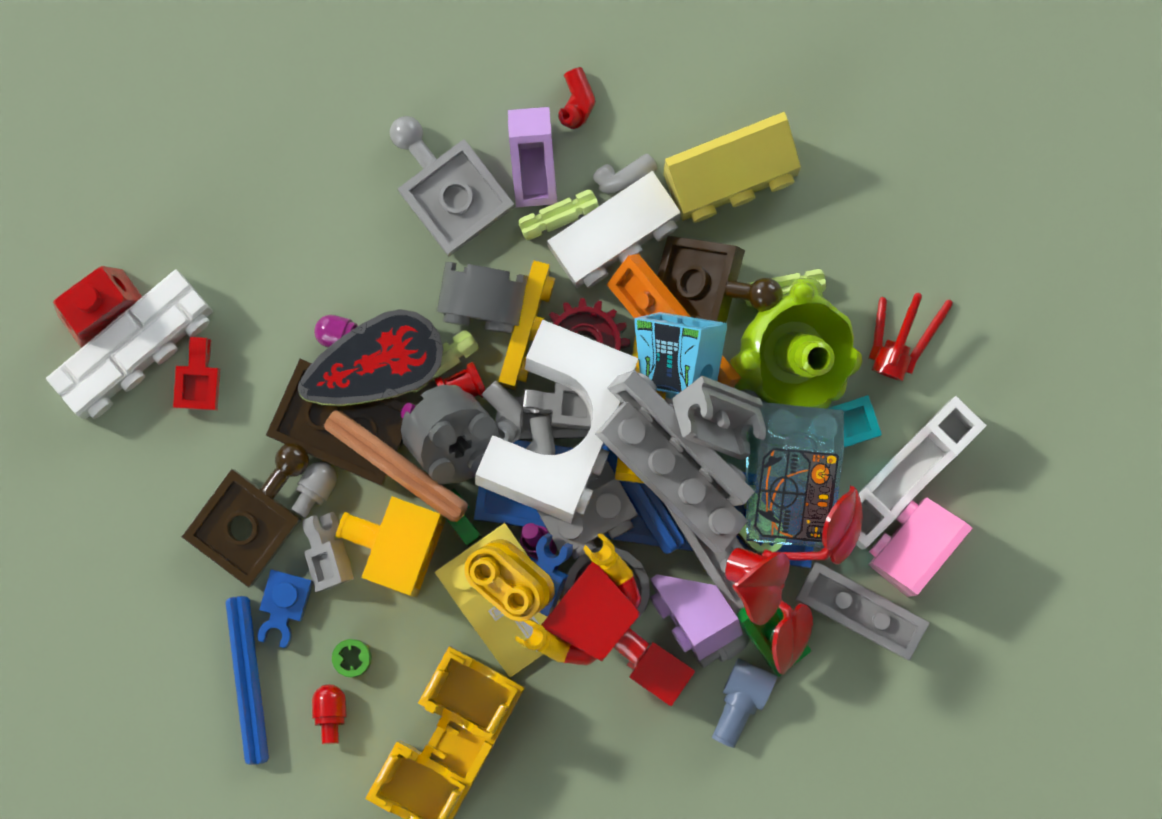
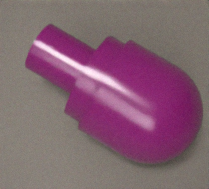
(332, 328)
(530, 536)

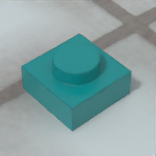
(859, 421)

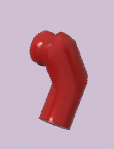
(580, 102)

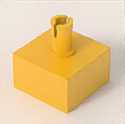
(398, 546)

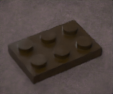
(304, 422)

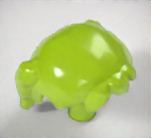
(798, 350)

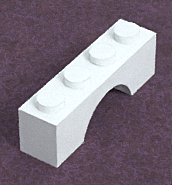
(915, 467)

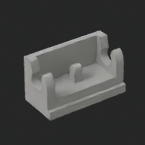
(719, 416)

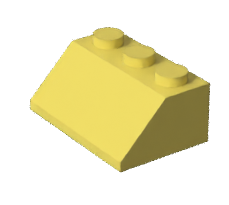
(732, 168)

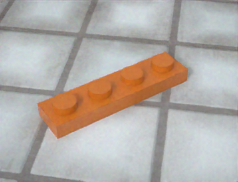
(646, 294)

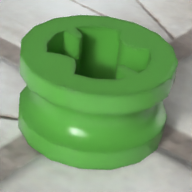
(338, 659)

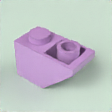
(699, 612)

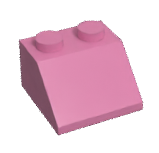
(918, 546)

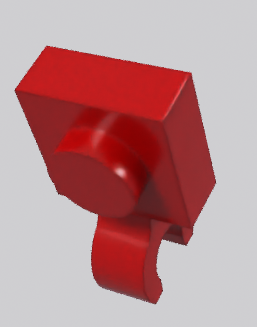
(197, 383)

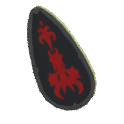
(375, 361)

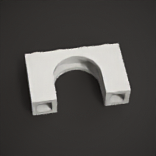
(559, 481)

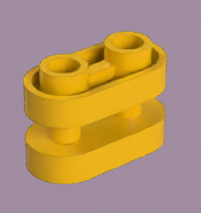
(509, 580)

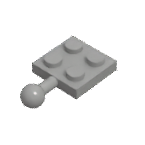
(452, 193)

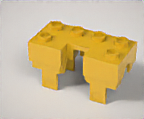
(473, 712)

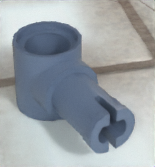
(745, 692)

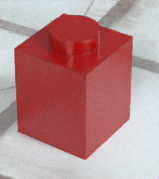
(661, 673)

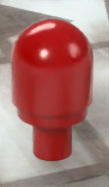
(329, 712)

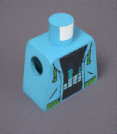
(678, 350)

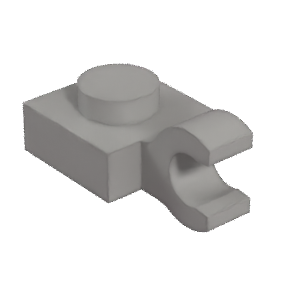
(564, 404)
(327, 557)

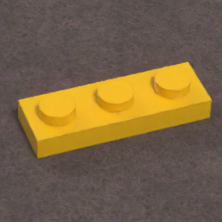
(538, 288)

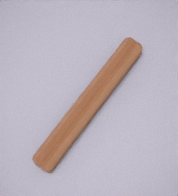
(395, 466)

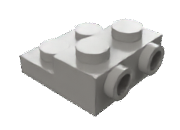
(607, 512)

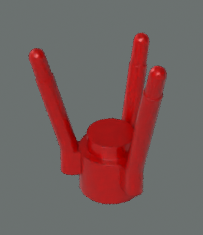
(893, 358)

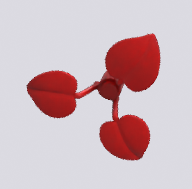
(762, 578)

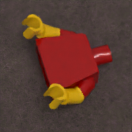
(593, 614)

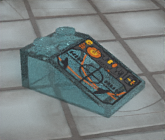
(793, 474)

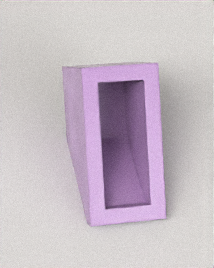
(532, 157)

